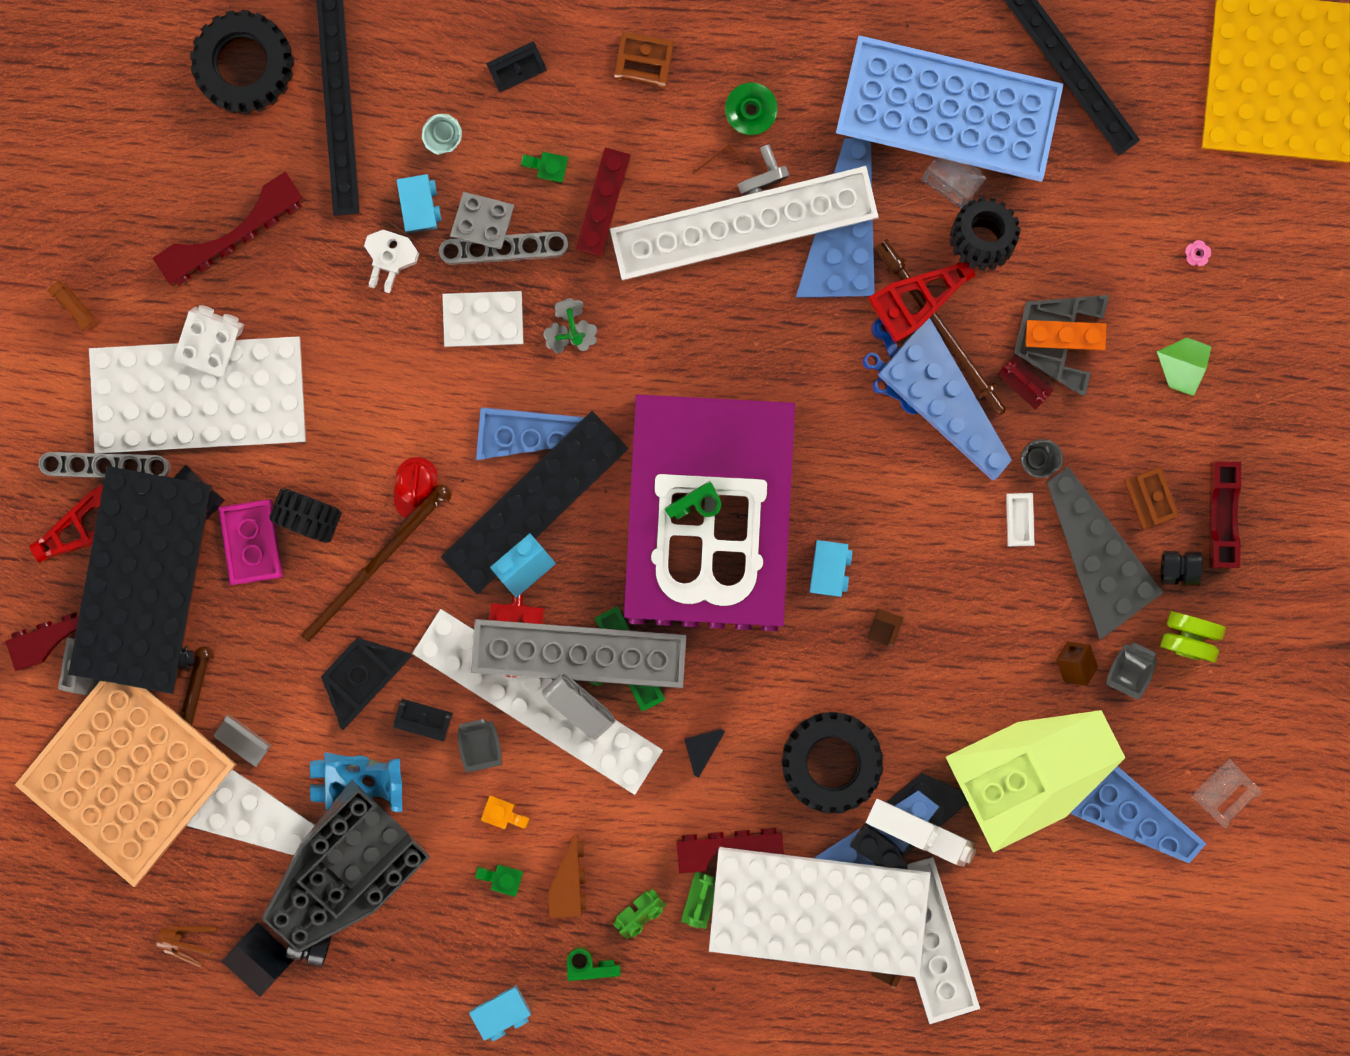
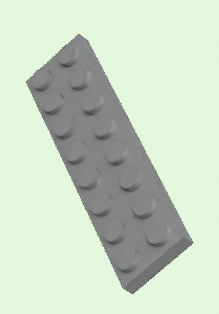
(578, 653)

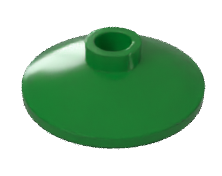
(757, 96)

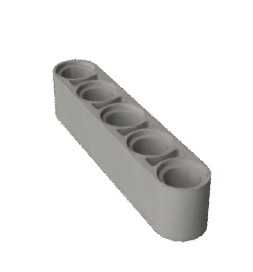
(516, 253)
(92, 461)

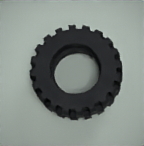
(217, 36)
(832, 798)

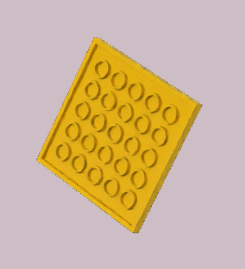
(1280, 79)

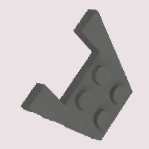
(1052, 360)

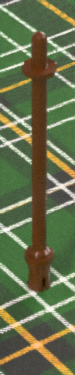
(897, 266)

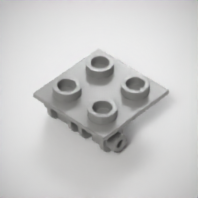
(482, 220)

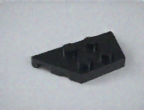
(360, 676)
(944, 795)

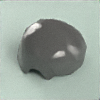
(1041, 458)

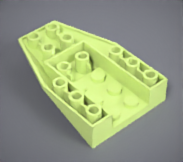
(1034, 773)

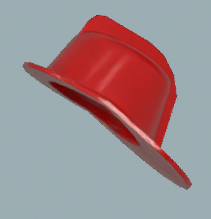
(413, 484)

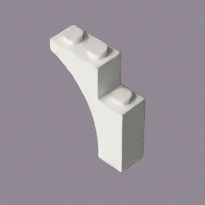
(921, 833)

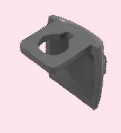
(1132, 670)
(479, 745)

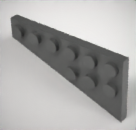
(1105, 565)

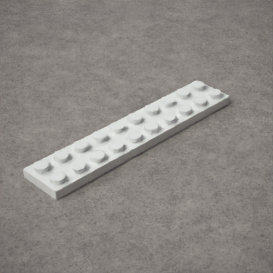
(744, 223)
(615, 754)

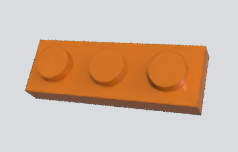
(1065, 335)

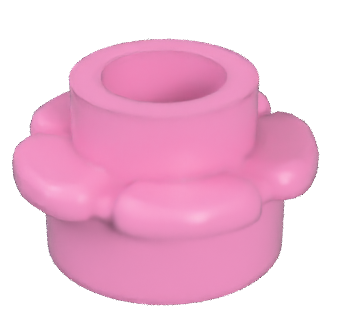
(1191, 255)

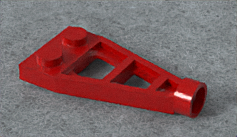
(893, 311)
(75, 517)

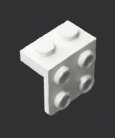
(208, 340)

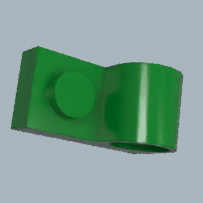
(681, 506)
(605, 968)

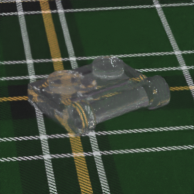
(1220, 787)

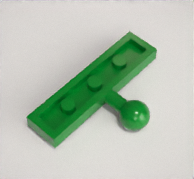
(645, 695)

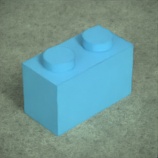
(417, 203)
(523, 565)
(829, 568)
(501, 1013)

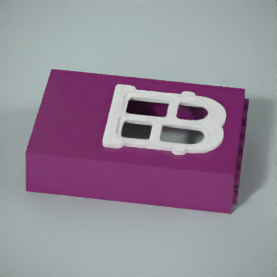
(743, 452)

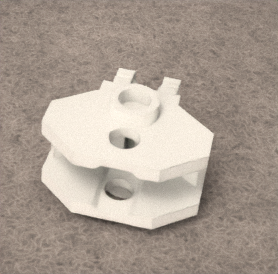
(389, 259)

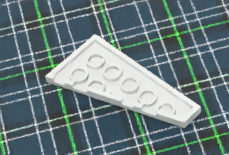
(251, 815)

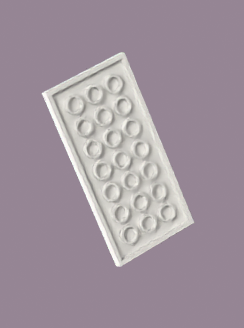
(159, 404)
(819, 912)

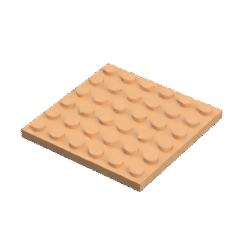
(125, 776)

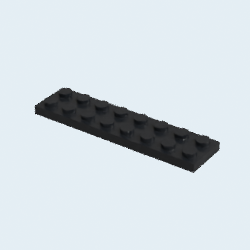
(535, 500)

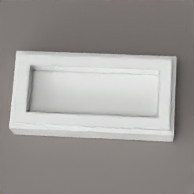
(1020, 519)

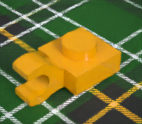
(500, 813)

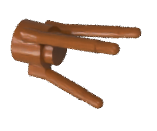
(170, 941)

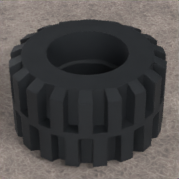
(987, 215)
(305, 515)

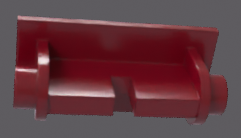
(1025, 382)

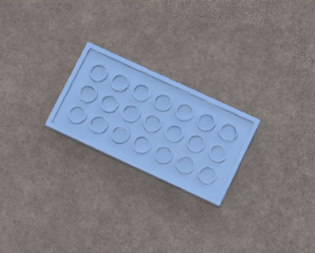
(950, 108)

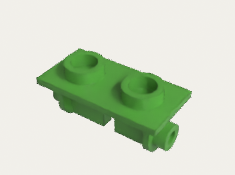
(699, 901)
(631, 922)

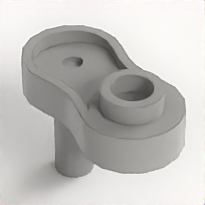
(774, 175)

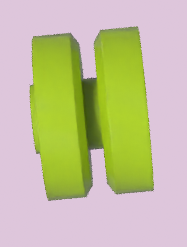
(1192, 638)

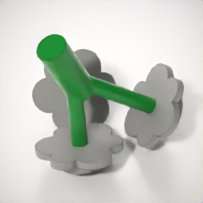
(579, 334)

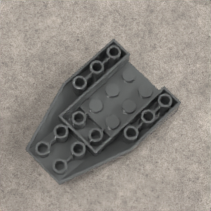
(342, 870)

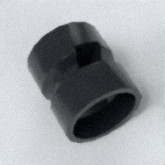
(1181, 568)
(314, 955)

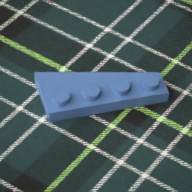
(516, 432)

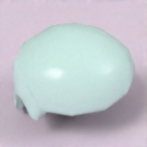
(441, 133)

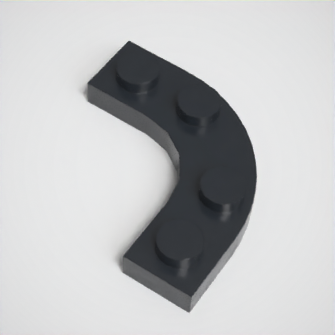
(878, 848)

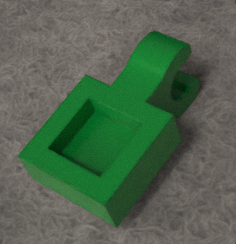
(550, 166)
(504, 879)

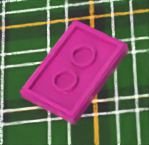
(250, 542)

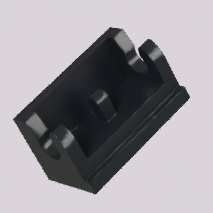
(516, 66)
(422, 720)

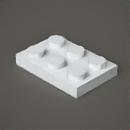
(483, 319)

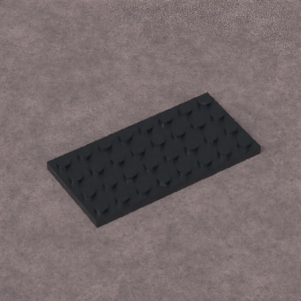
(140, 579)

